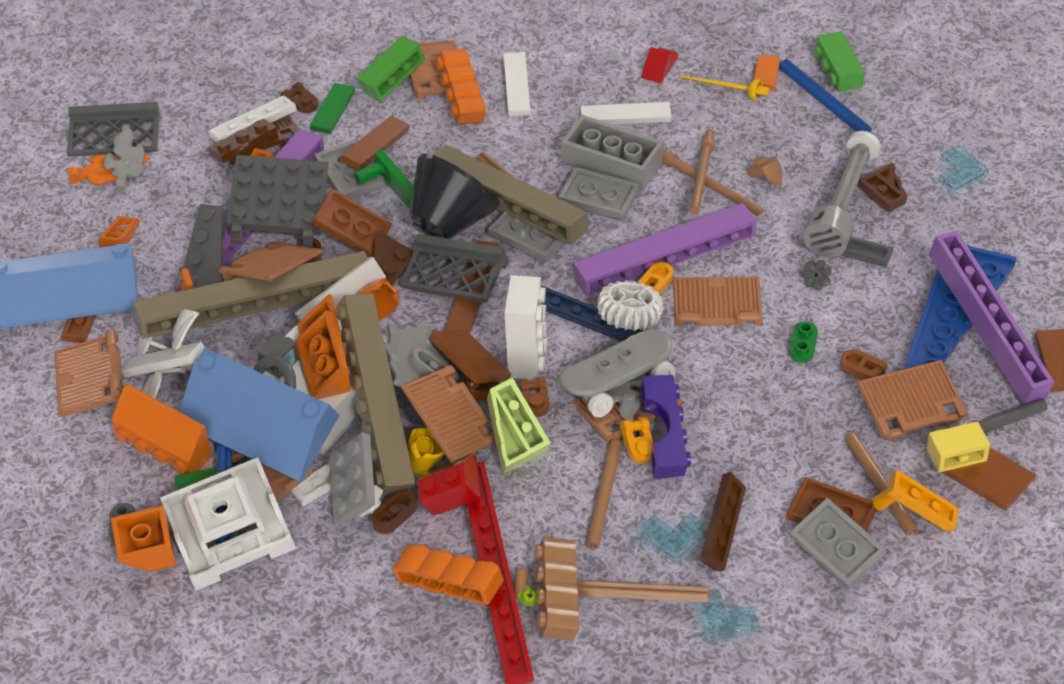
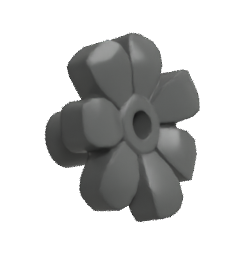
(816, 274)

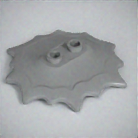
(414, 355)

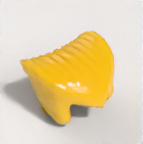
(423, 450)

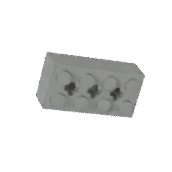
(612, 151)

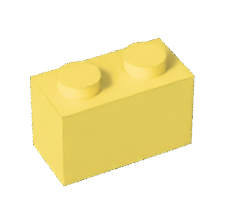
(958, 446)

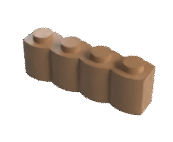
(557, 588)

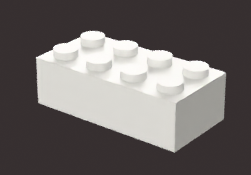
(525, 327)

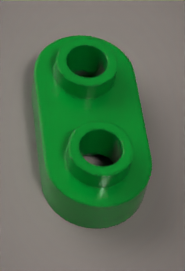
(805, 340)

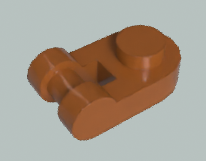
(855, 361)
(537, 402)

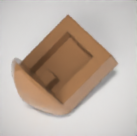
(766, 167)

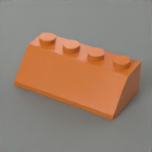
(161, 431)

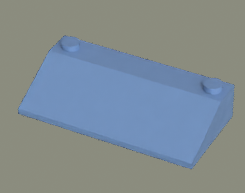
(67, 285)
(257, 414)

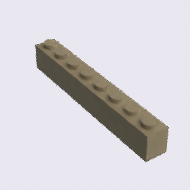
(523, 200)
(375, 392)

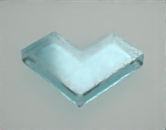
(964, 169)
(673, 541)
(724, 624)

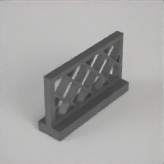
(114, 116)
(459, 253)

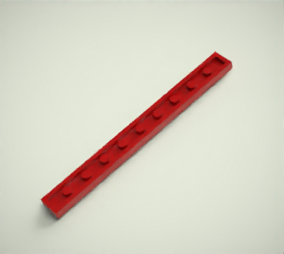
(503, 606)

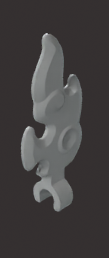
(130, 159)
(627, 397)

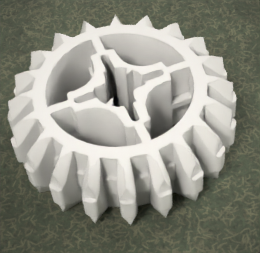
(630, 305)

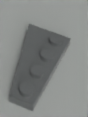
(206, 246)

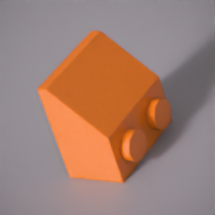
(144, 539)

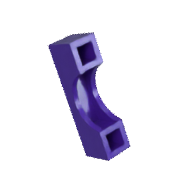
(660, 398)

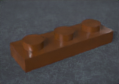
(243, 140)

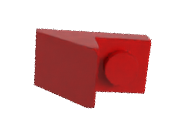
(658, 64)

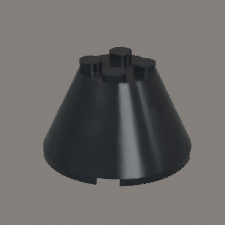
(447, 198)

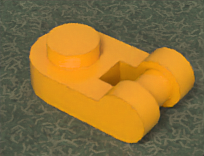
(659, 274)
(638, 448)

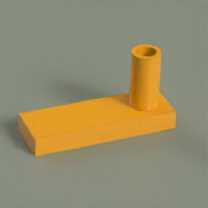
(918, 499)

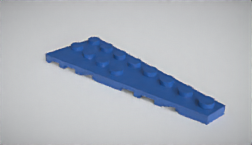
(944, 319)

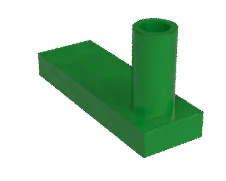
(390, 172)

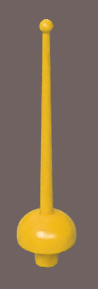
(755, 86)

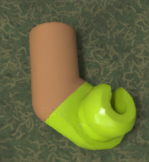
(522, 589)

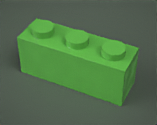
(839, 61)
(391, 68)

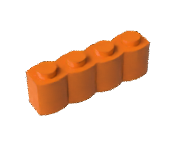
(461, 86)
(448, 574)

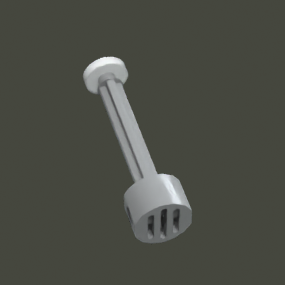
(830, 225)

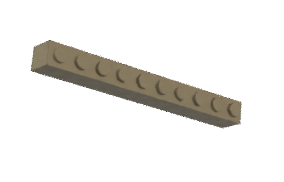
(242, 295)

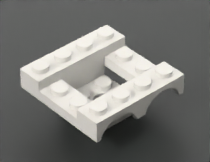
(248, 501)

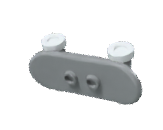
(617, 366)

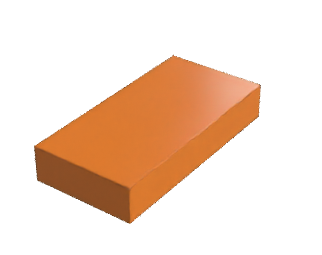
(767, 70)

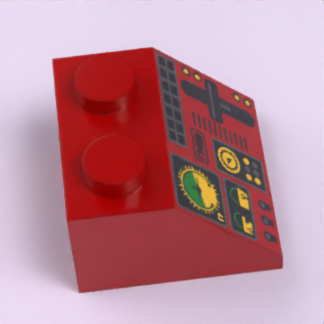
(450, 486)

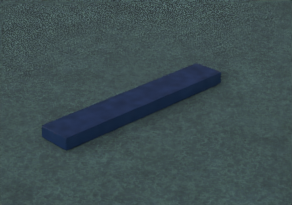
(583, 315)

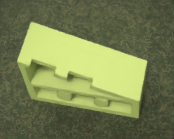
(515, 427)

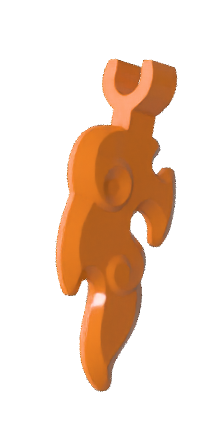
(96, 172)

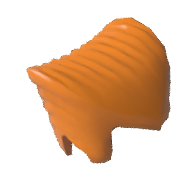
(384, 296)

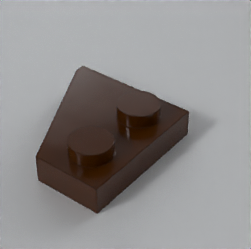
(884, 187)
(391, 257)

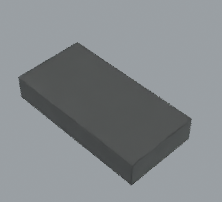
(868, 252)

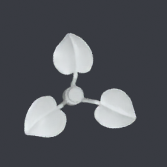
(180, 329)

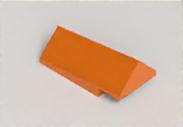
(323, 351)

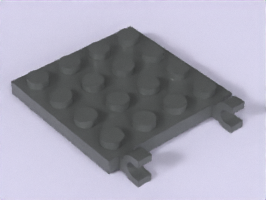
(276, 196)

